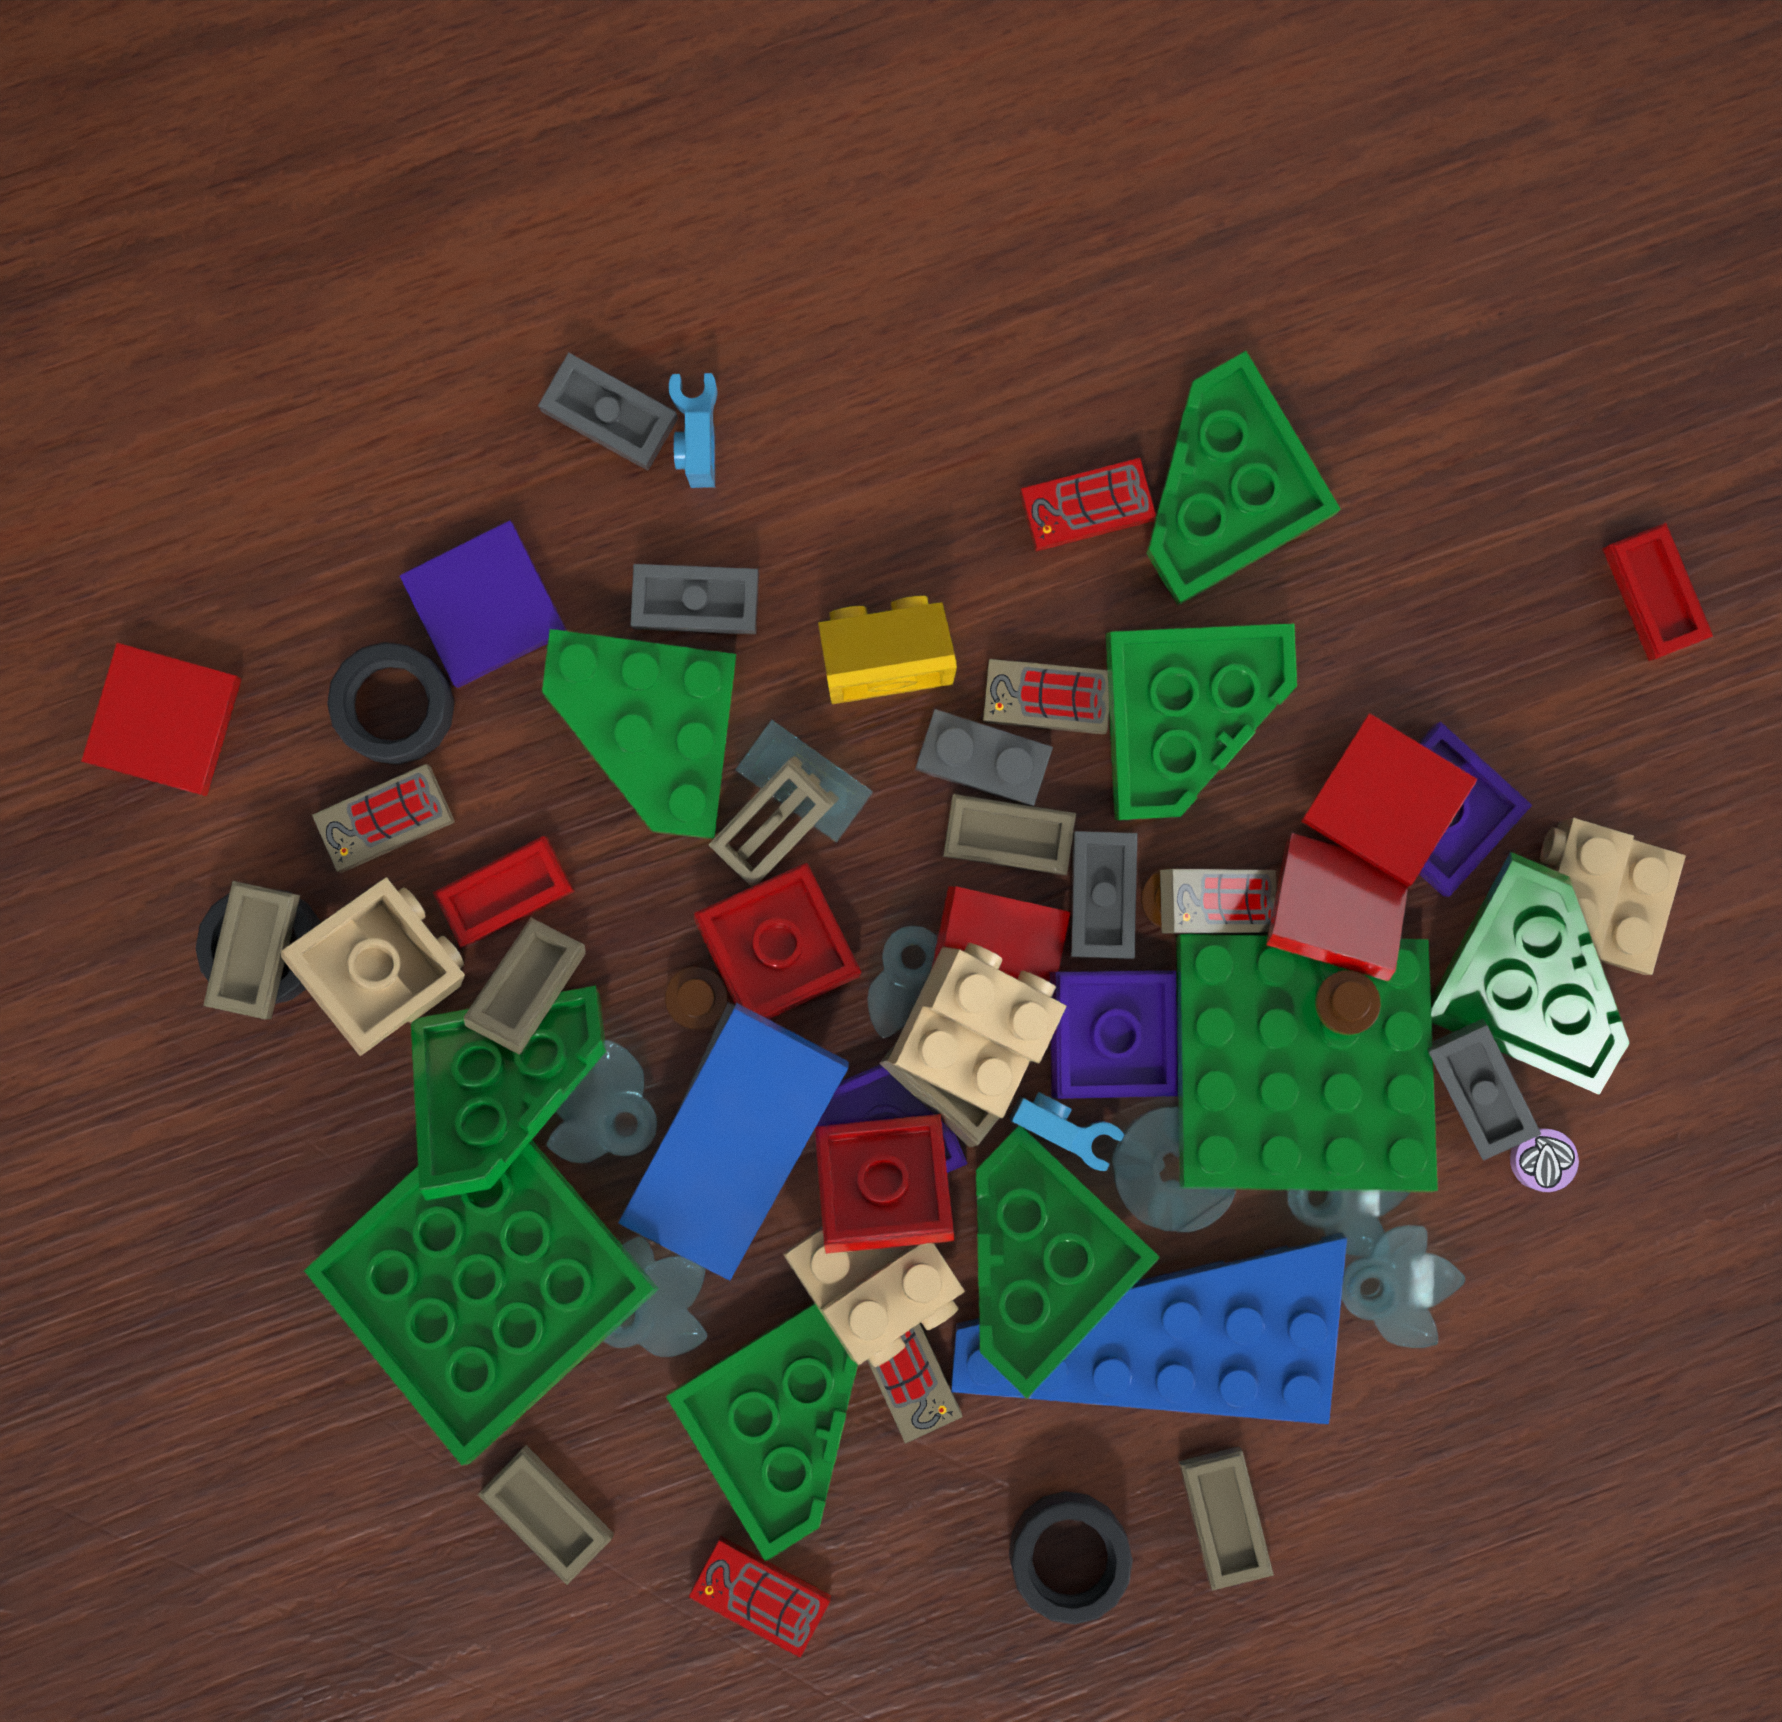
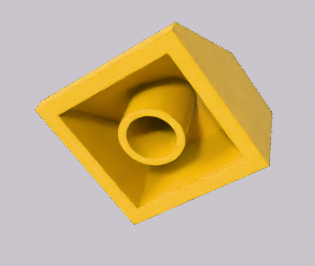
(887, 650)

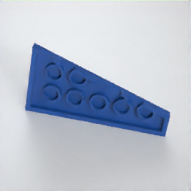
(1202, 1340)

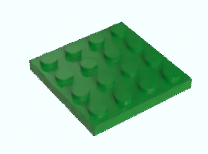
(1283, 1097)
(481, 1295)

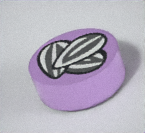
(1545, 1161)

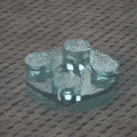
(1139, 1185)

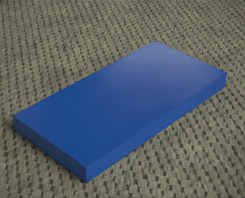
(733, 1142)

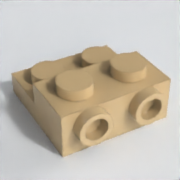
(1620, 889)
(375, 965)
(977, 1028)
(875, 1293)

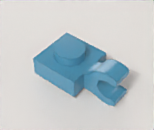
(696, 445)
(1049, 1120)

